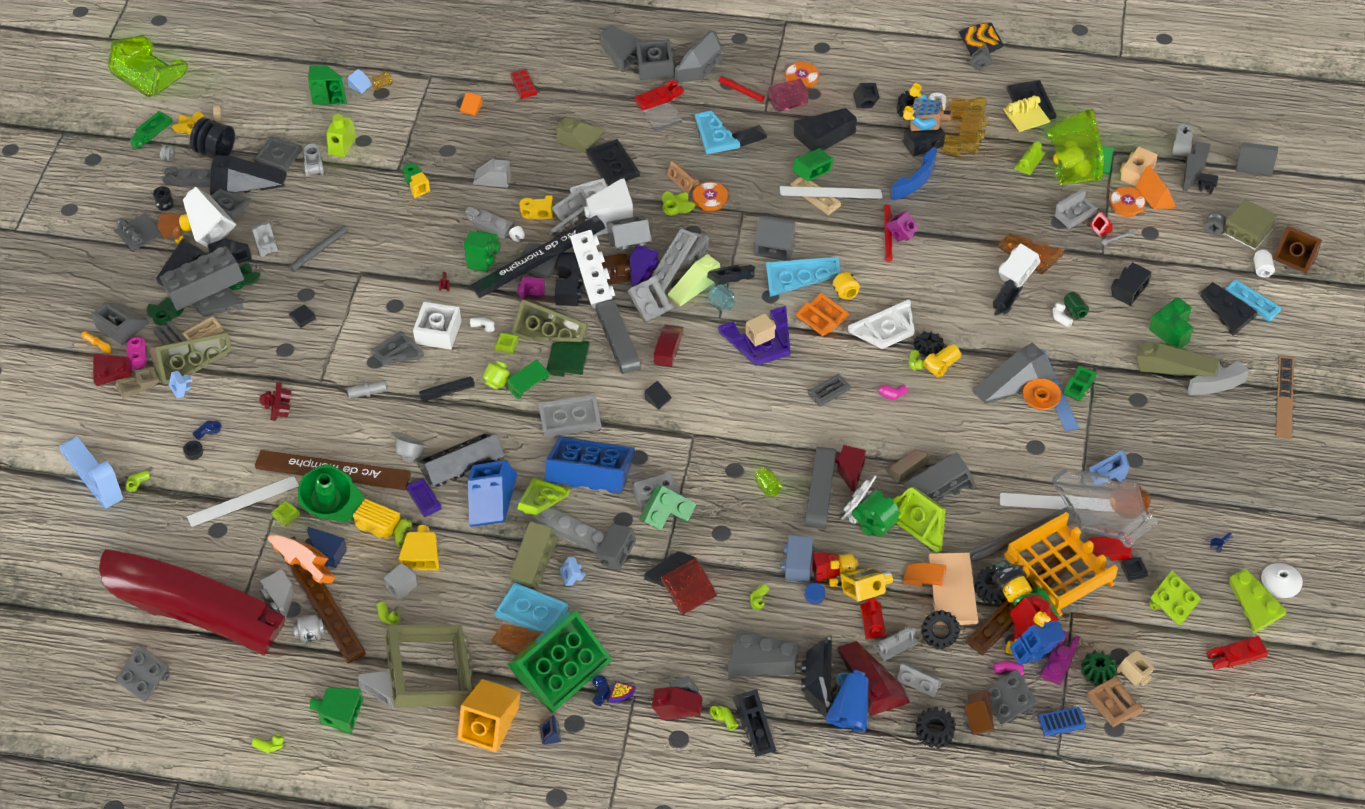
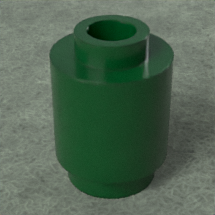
(1076, 305)

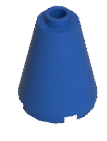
(851, 703)

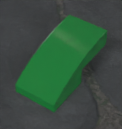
(1080, 383)

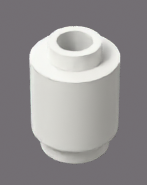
(1263, 263)

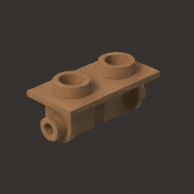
(681, 177)

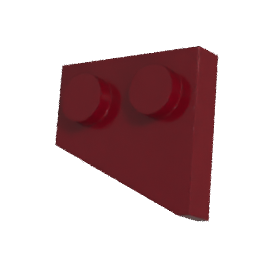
(110, 368)

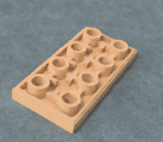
(957, 588)

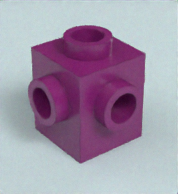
(902, 226)

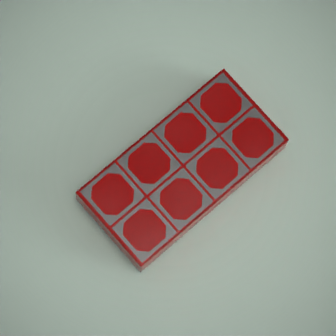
(523, 83)

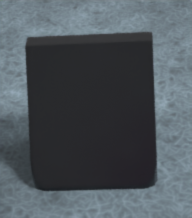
(657, 395)

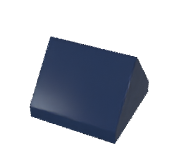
(550, 731)

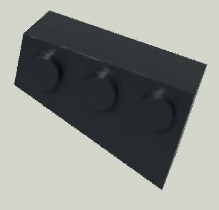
(825, 129)

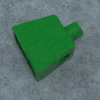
(338, 708)

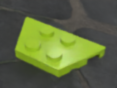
(921, 517)

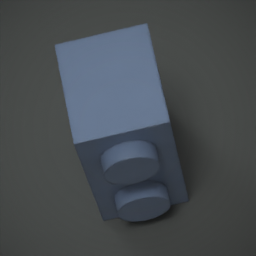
(799, 558)

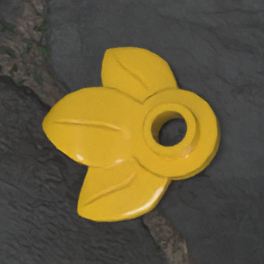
(186, 123)

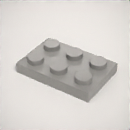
(569, 415)

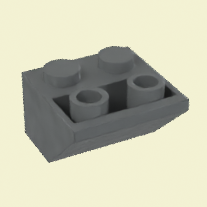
(775, 238)
(118, 321)

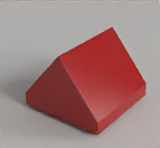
(1101, 224)

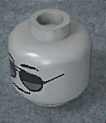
(309, 628)

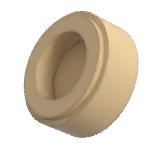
(217, 112)

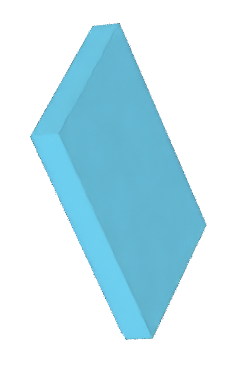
(530, 608)

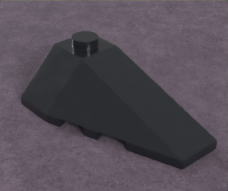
(242, 175)

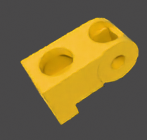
(537, 208)

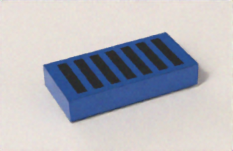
(1062, 721)

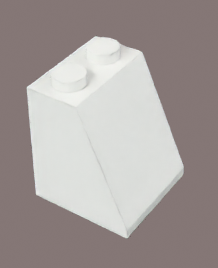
(610, 204)
(206, 217)

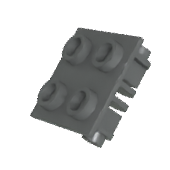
(137, 231)
(142, 673)
(1011, 697)

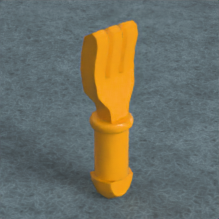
(104, 347)

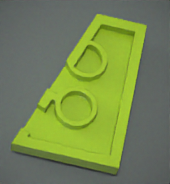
(541, 496)

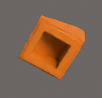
(471, 104)

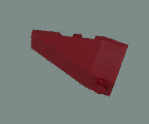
(883, 688)

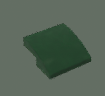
(568, 358)

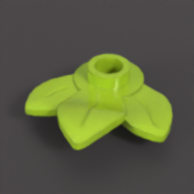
(676, 204)

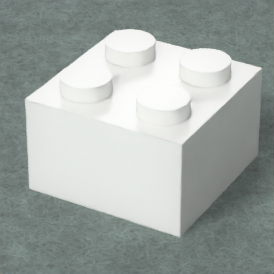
(437, 325)

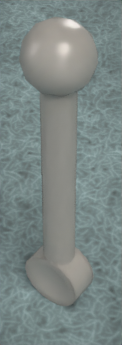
(1131, 233)

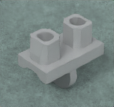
(264, 238)

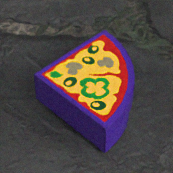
(621, 692)

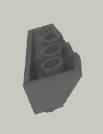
(1014, 374)

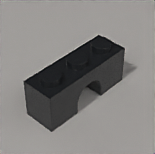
(568, 290)

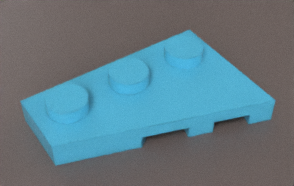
(713, 133)

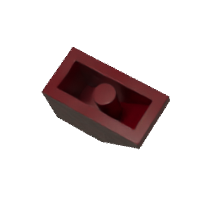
(850, 465)
(676, 703)

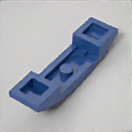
(905, 187)

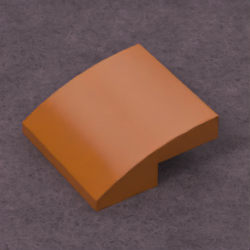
(822, 314)

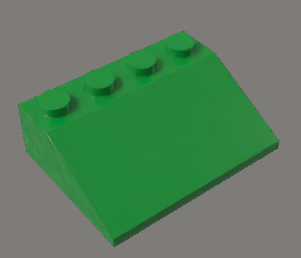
(560, 661)

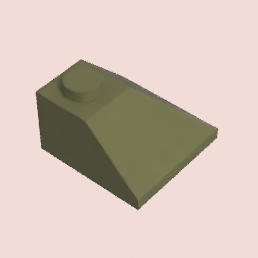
(578, 134)

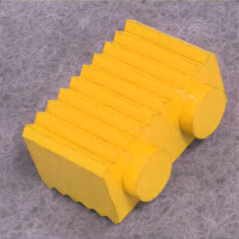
(376, 519)

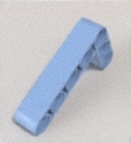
(97, 477)

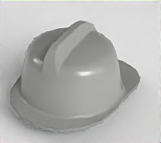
(408, 446)

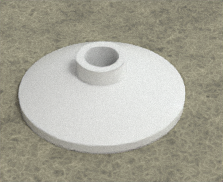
(1279, 586)

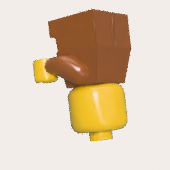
(173, 225)

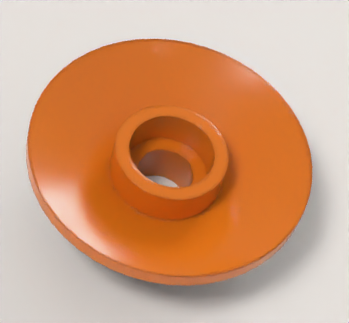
(1042, 394)

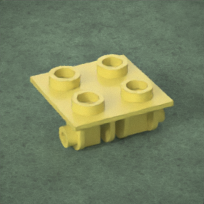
(1026, 113)

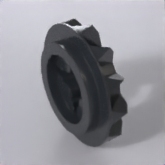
(935, 346)

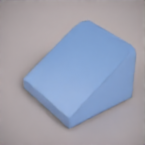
(359, 81)

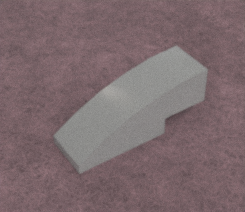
(1225, 379)

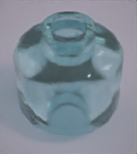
(721, 297)

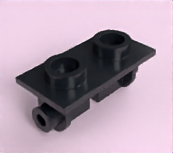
(1006, 298)

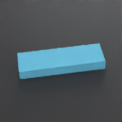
(1263, 306)

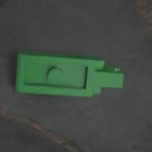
(150, 129)

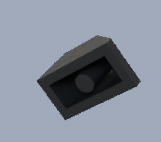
(239, 250)

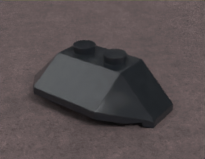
(818, 675)

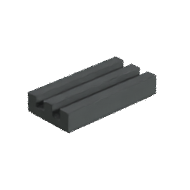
(164, 329)
(831, 391)

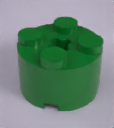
(876, 514)

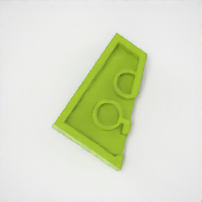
(1256, 600)

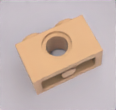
(1136, 165)

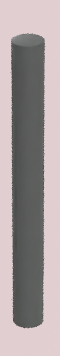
(317, 249)

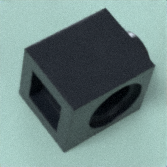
(866, 95)

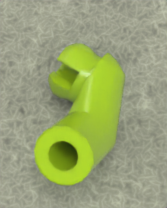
(914, 362)

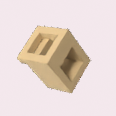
(1136, 669)

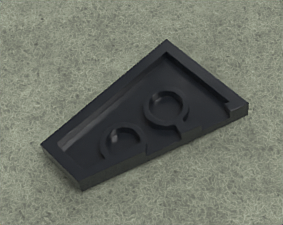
(183, 254)

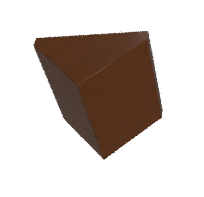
(1297, 249)

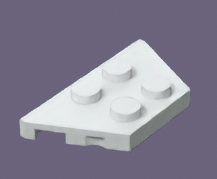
(886, 326)

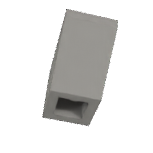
(278, 591)

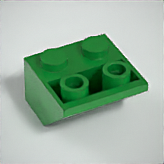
(326, 86)

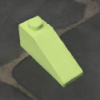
(694, 280)

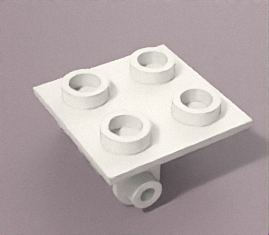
(858, 496)

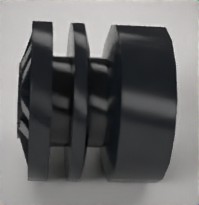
(212, 138)

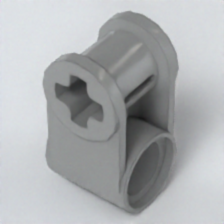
(1183, 141)
(313, 161)

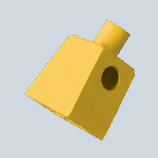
(420, 550)

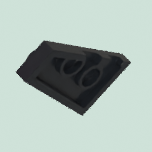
(1228, 307)

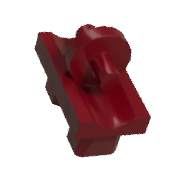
(274, 399)

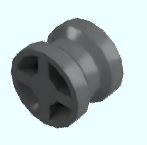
(1215, 223)

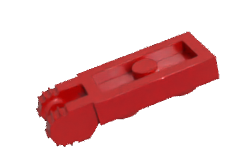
(659, 95)
(1238, 653)

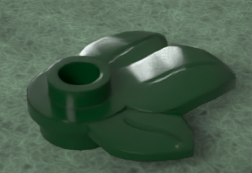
(249, 277)
(163, 312)

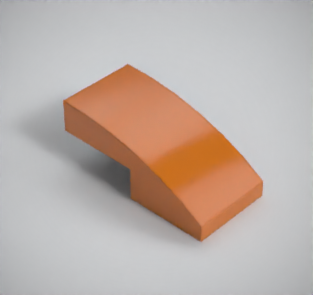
(922, 573)

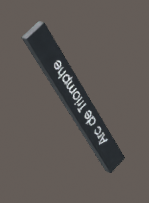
(534, 258)

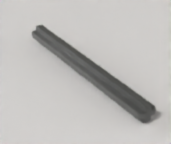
(1003, 541)

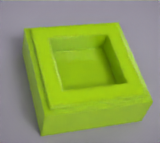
(506, 343)
(285, 513)

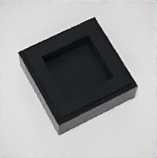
(302, 316)
(1134, 569)

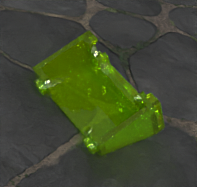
(135, 65)
(1077, 148)

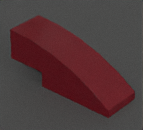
(667, 345)

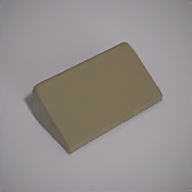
(908, 465)

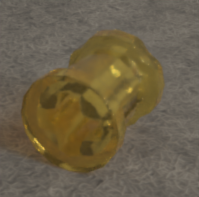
(381, 80)

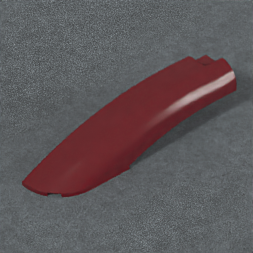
(190, 599)

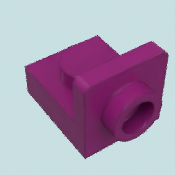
(531, 286)

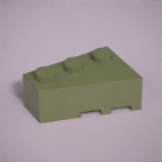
(534, 555)

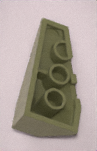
(544, 323)
(188, 355)
(1174, 360)

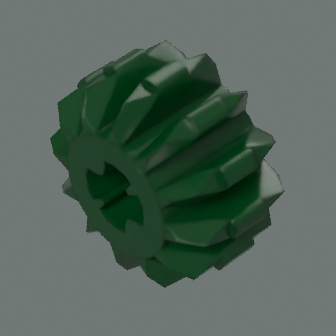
(1098, 667)

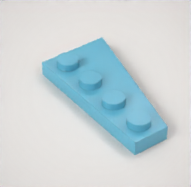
(795, 274)

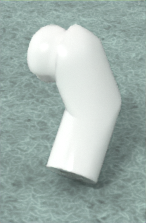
(1059, 315)

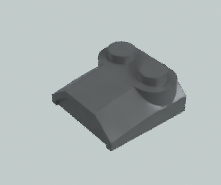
(231, 203)

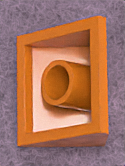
(1154, 190)

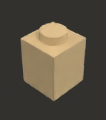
(760, 329)

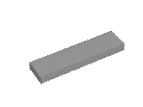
(673, 258)

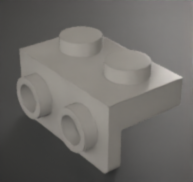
(1074, 209)

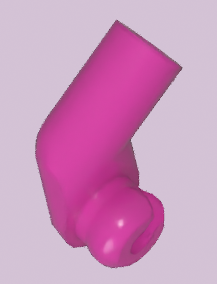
(891, 392)
(1007, 666)

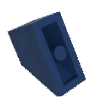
(330, 545)

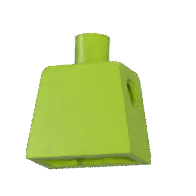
(340, 136)

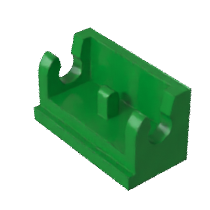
(527, 378)

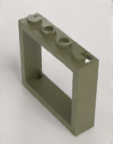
(427, 633)

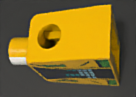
(865, 583)

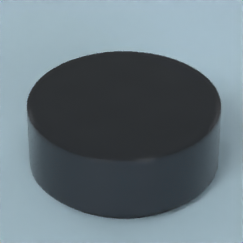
(193, 450)

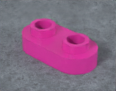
(137, 352)

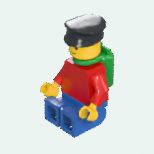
(1033, 617)

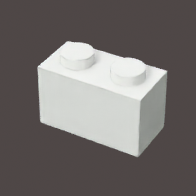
(1019, 265)

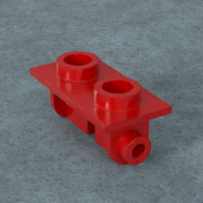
(873, 619)

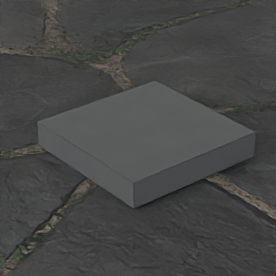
(278, 154)
(1257, 159)

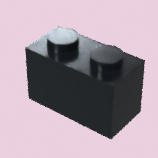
(923, 141)
(1131, 283)

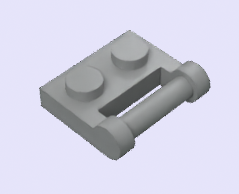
(645, 301)

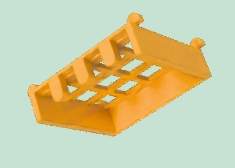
(1083, 552)

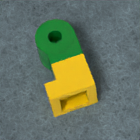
(418, 181)

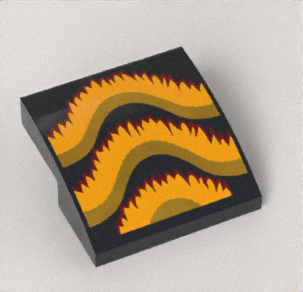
(980, 35)

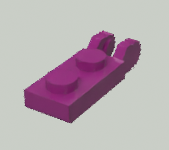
(1060, 660)

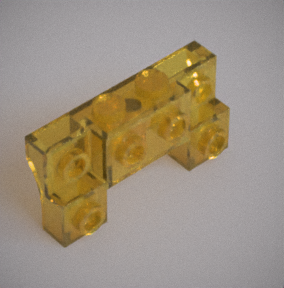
(971, 130)

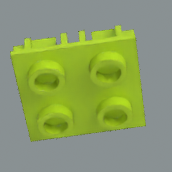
(1174, 598)

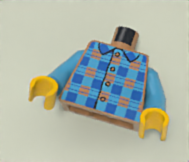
(925, 113)

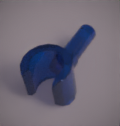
(1217, 541)

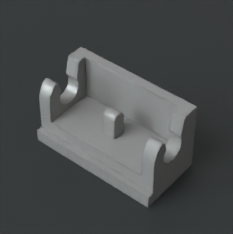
(696, 251)

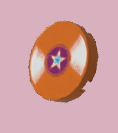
(806, 71)
(710, 196)
(1127, 201)

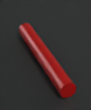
(742, 89)

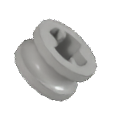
(167, 153)

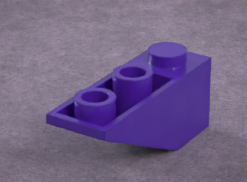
(642, 264)

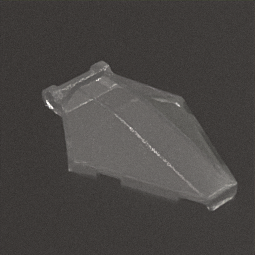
(1105, 505)

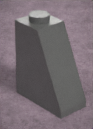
(619, 46)

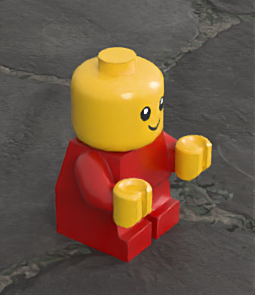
(830, 565)

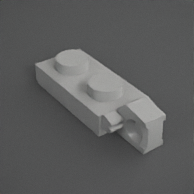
(489, 222)

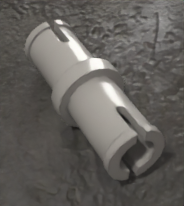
(367, 389)

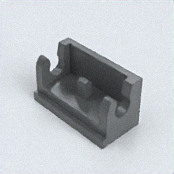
(616, 546)

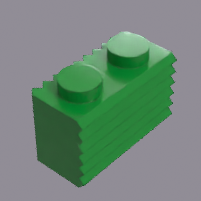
(812, 164)

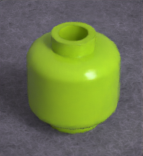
(496, 375)

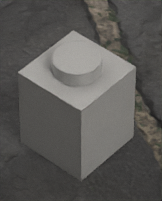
(400, 581)

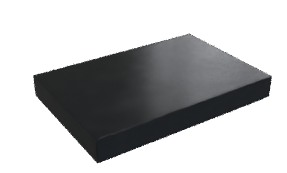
(1029, 89)
(612, 162)

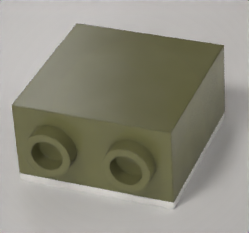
(1250, 224)

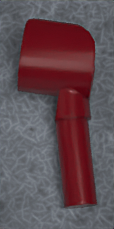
(444, 283)

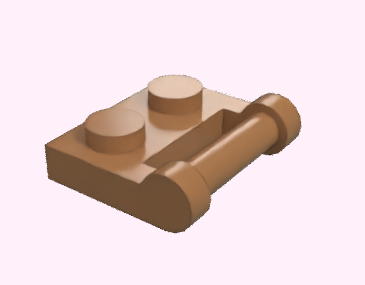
(1110, 705)

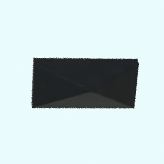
(750, 135)

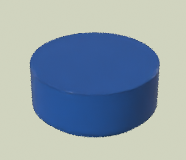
(814, 593)

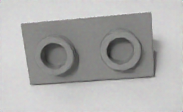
(896, 643)
(918, 680)

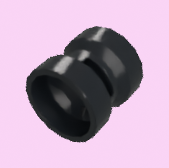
(163, 198)

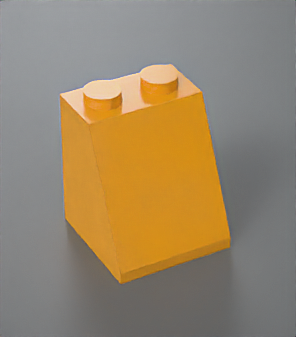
(487, 715)

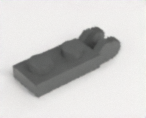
(187, 177)

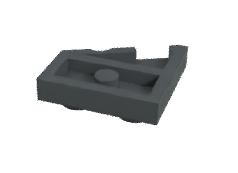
(217, 303)

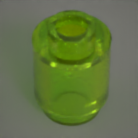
(768, 482)

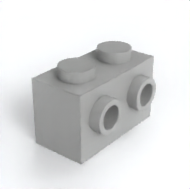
(644, 488)

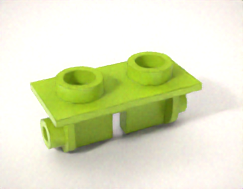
(1030, 159)

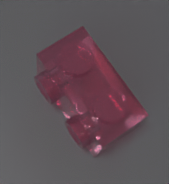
(788, 95)

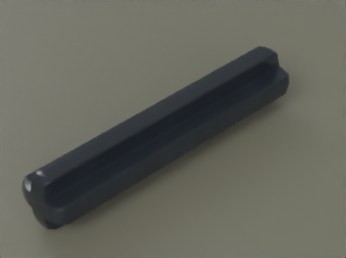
(447, 388)

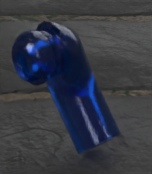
(207, 427)
(603, 690)

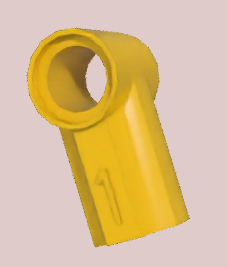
(940, 362)

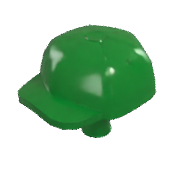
(329, 494)

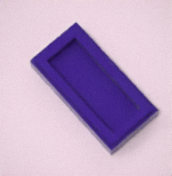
(423, 497)

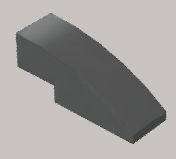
(1195, 164)

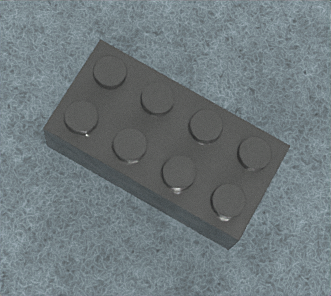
(201, 278)

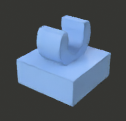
(179, 383)
(571, 571)

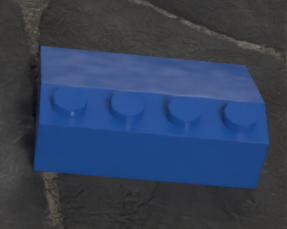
(589, 464)

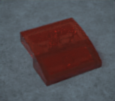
(688, 586)

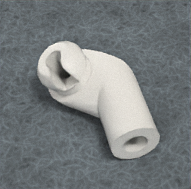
(483, 321)

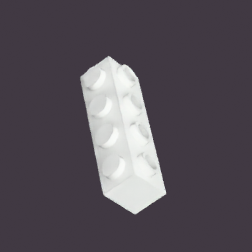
(591, 267)

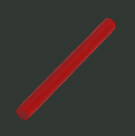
(888, 235)

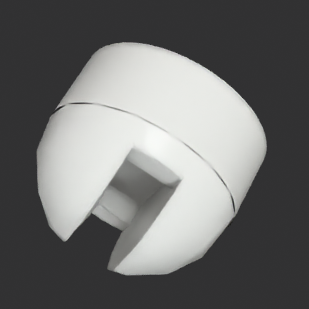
(516, 233)

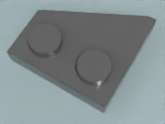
(397, 349)

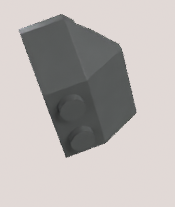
(699, 59)

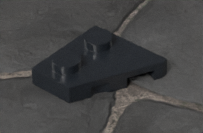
(674, 561)

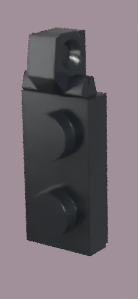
(731, 274)

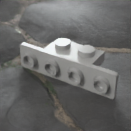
(569, 210)

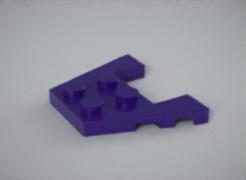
(767, 351)

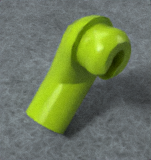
(134, 480)
(402, 526)
(756, 597)
(385, 616)
(724, 714)
(269, 746)

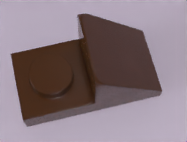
(980, 712)

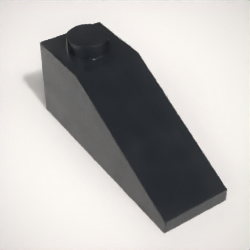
(754, 722)

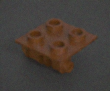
(617, 268)

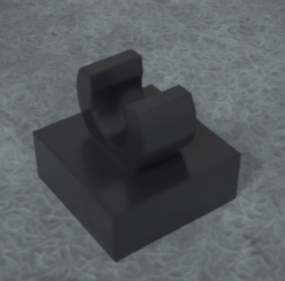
(1208, 180)

